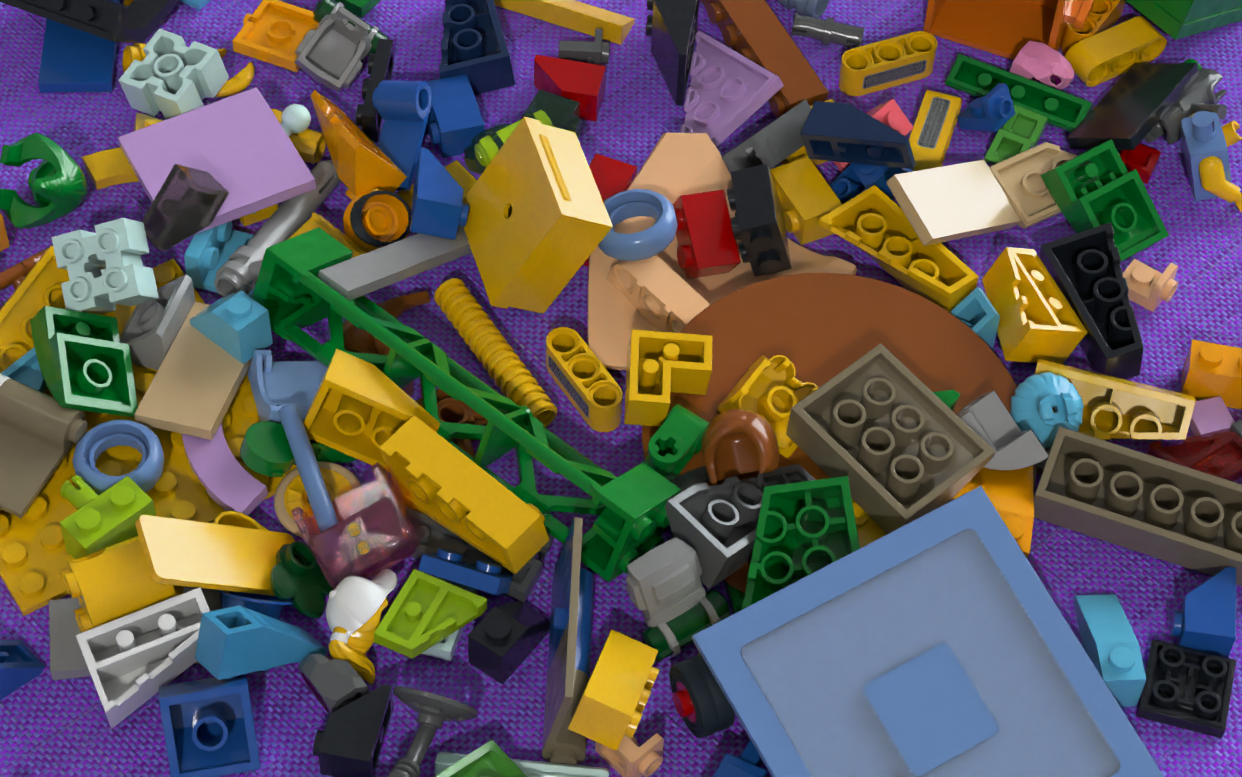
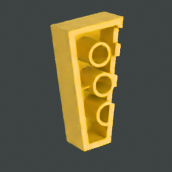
(462, 496)

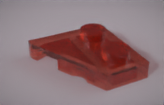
(1214, 455)

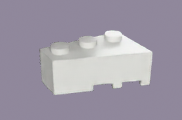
(142, 652)

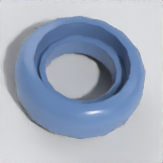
(644, 243)
(113, 434)

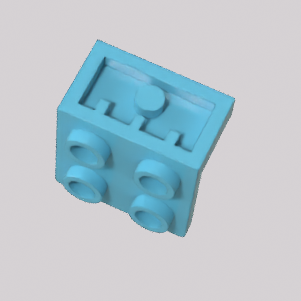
(210, 251)

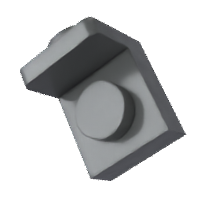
(586, 52)

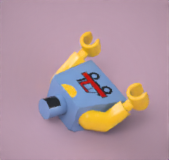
(1207, 157)

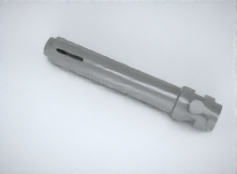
(244, 264)

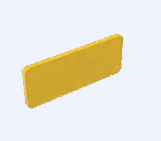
(209, 554)

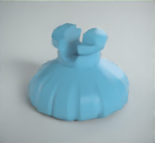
(1033, 406)

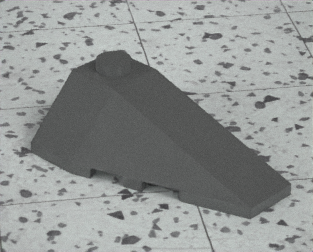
(724, 519)

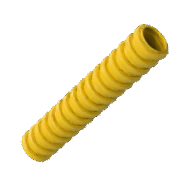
(492, 350)

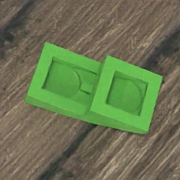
(1017, 135)

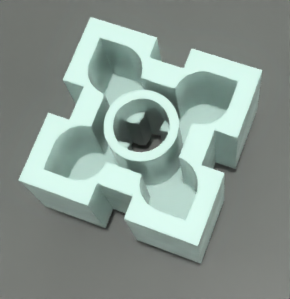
(173, 76)
(113, 246)

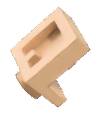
(1149, 286)
(634, 760)

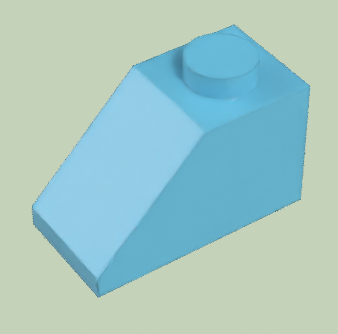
(236, 325)

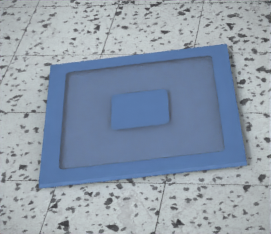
(922, 664)

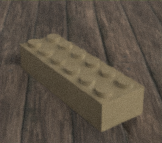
(1142, 503)

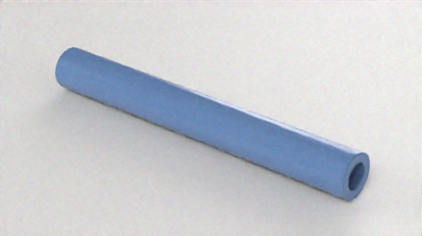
(308, 467)

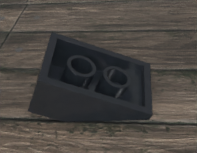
(673, 41)

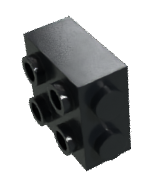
(759, 220)

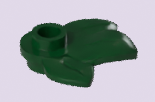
(300, 579)

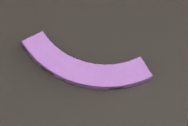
(222, 474)

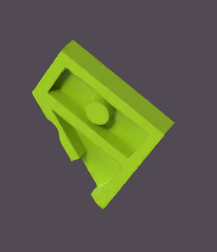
(426, 614)

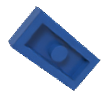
(482, 576)

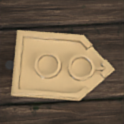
(1023, 182)

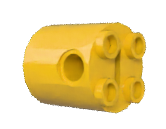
(113, 584)

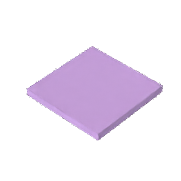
(232, 141)

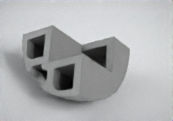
(997, 428)

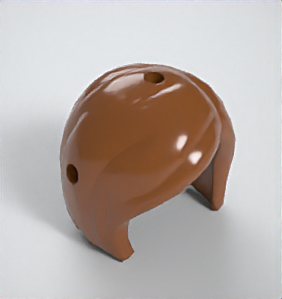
(738, 444)

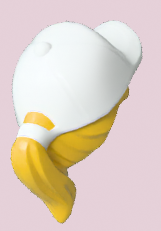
(354, 616)

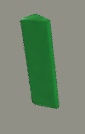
(980, 78)

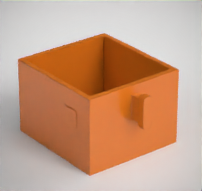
(1005, 25)

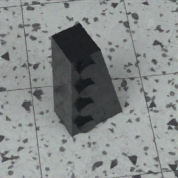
(1092, 281)

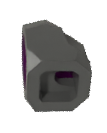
(332, 681)

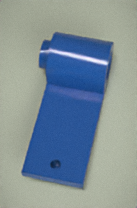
(405, 115)

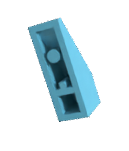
(1111, 646)

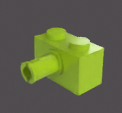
(103, 517)

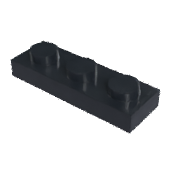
(381, 68)

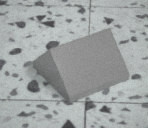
(157, 323)

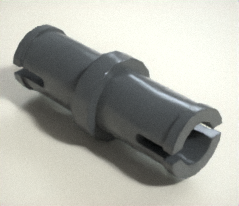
(827, 31)

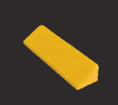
(574, 16)

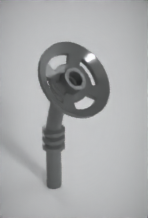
(432, 713)

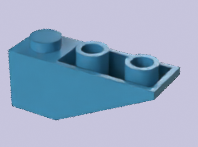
(246, 641)

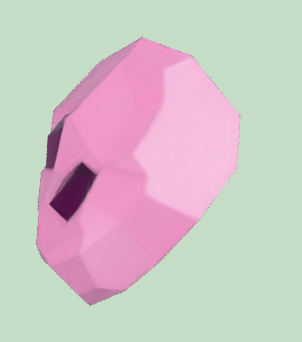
(1043, 65)

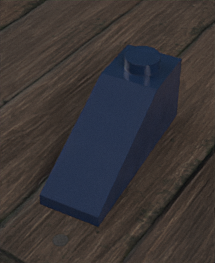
(851, 136)

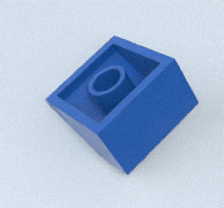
(209, 727)

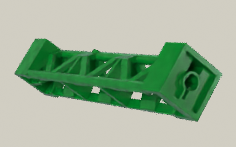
(628, 505)

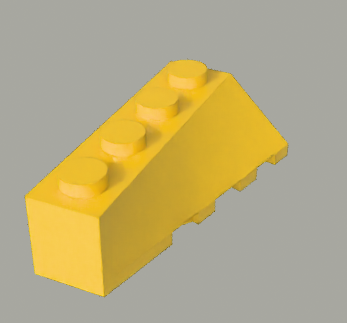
(885, 234)
(1124, 407)

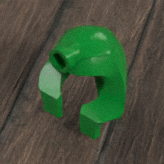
(55, 184)

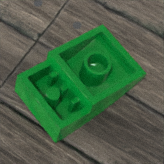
(1100, 191)
(84, 361)

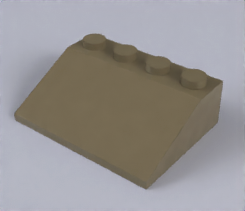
(889, 438)

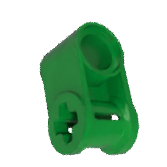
(675, 442)

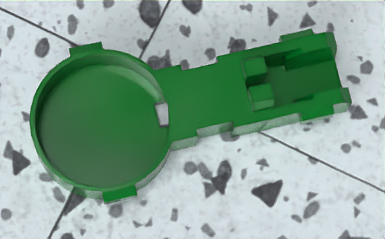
(269, 453)

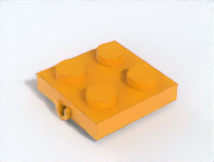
(274, 33)

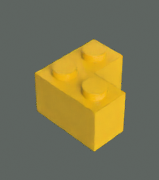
(663, 365)

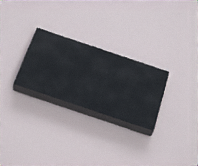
(1134, 105)

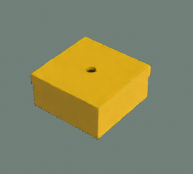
(534, 217)

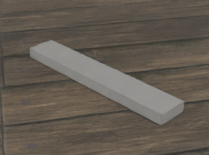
(393, 263)

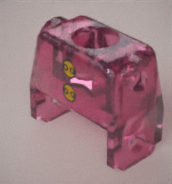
(370, 531)

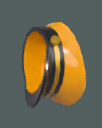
(376, 219)

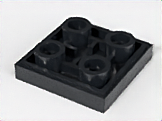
(1187, 688)

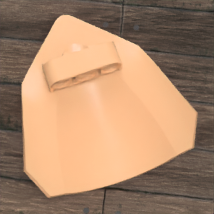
(655, 290)

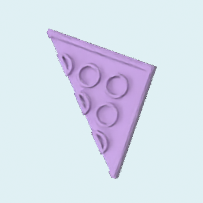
(724, 89)

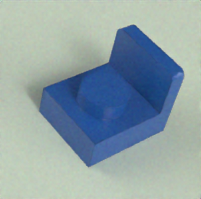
(988, 112)

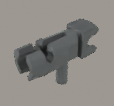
(1196, 98)

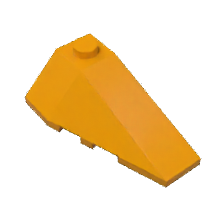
(354, 155)

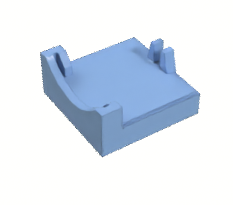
(282, 384)

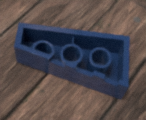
(475, 45)

